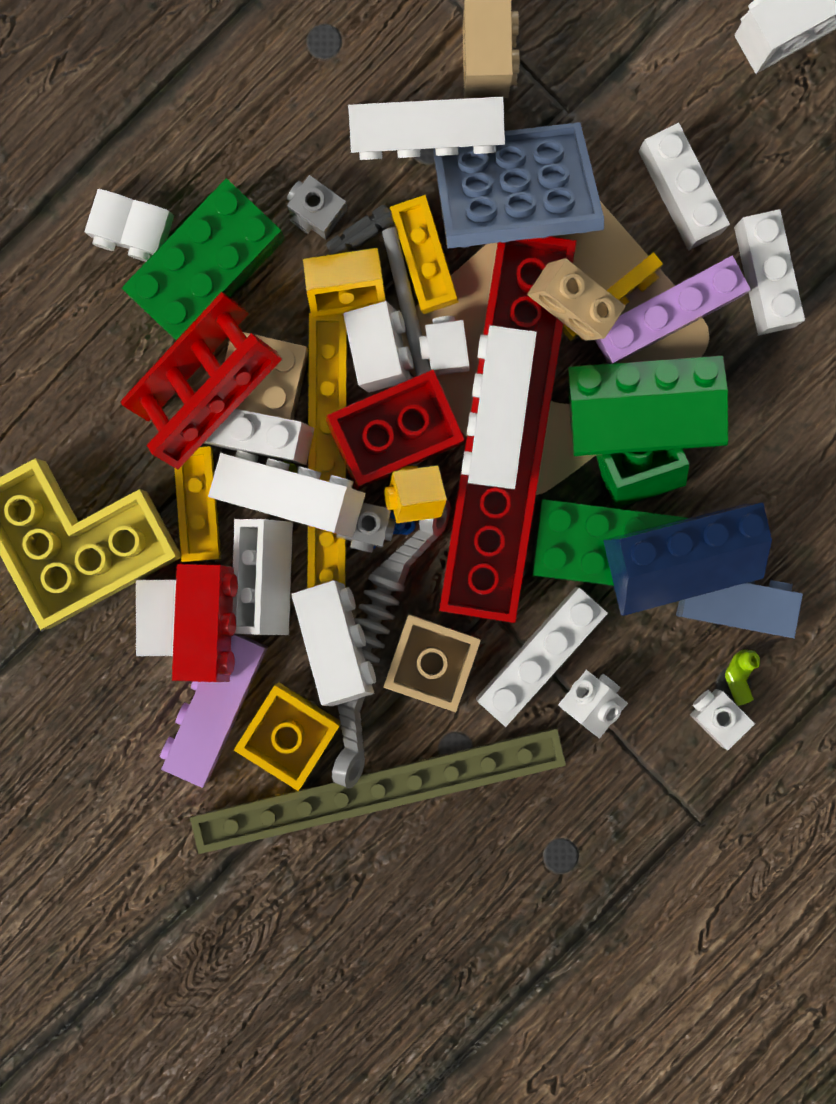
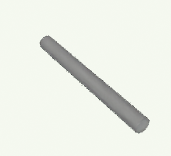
(405, 298)

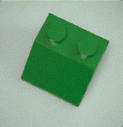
(642, 474)

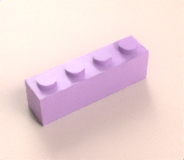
(673, 310)
(211, 716)

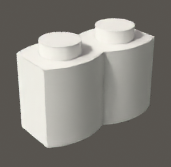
(128, 224)

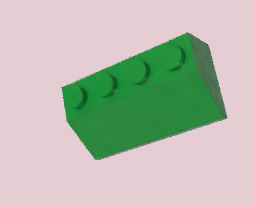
(648, 405)

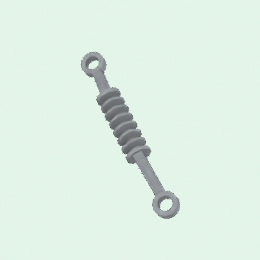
(387, 578)

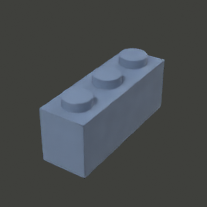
(748, 607)

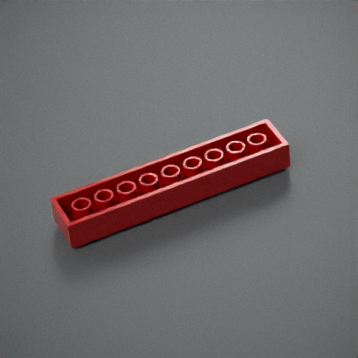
(490, 521)

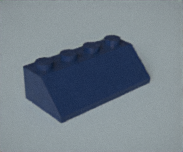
(689, 557)

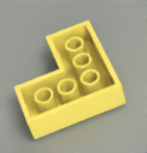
(71, 563)

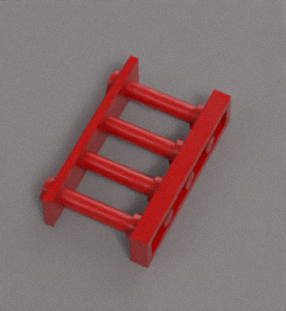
(217, 397)

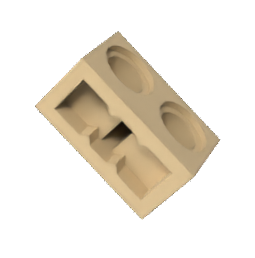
(576, 300)

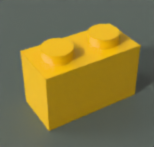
(343, 282)

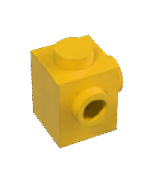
(415, 494)

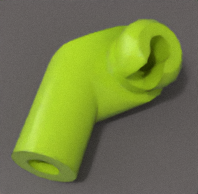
(738, 674)

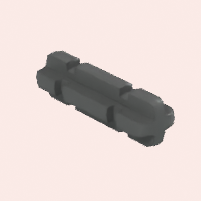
(361, 231)

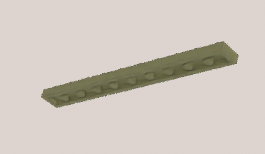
(378, 790)

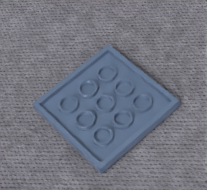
(525, 190)

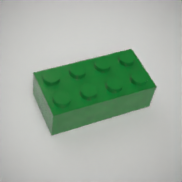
(203, 257)
(572, 537)

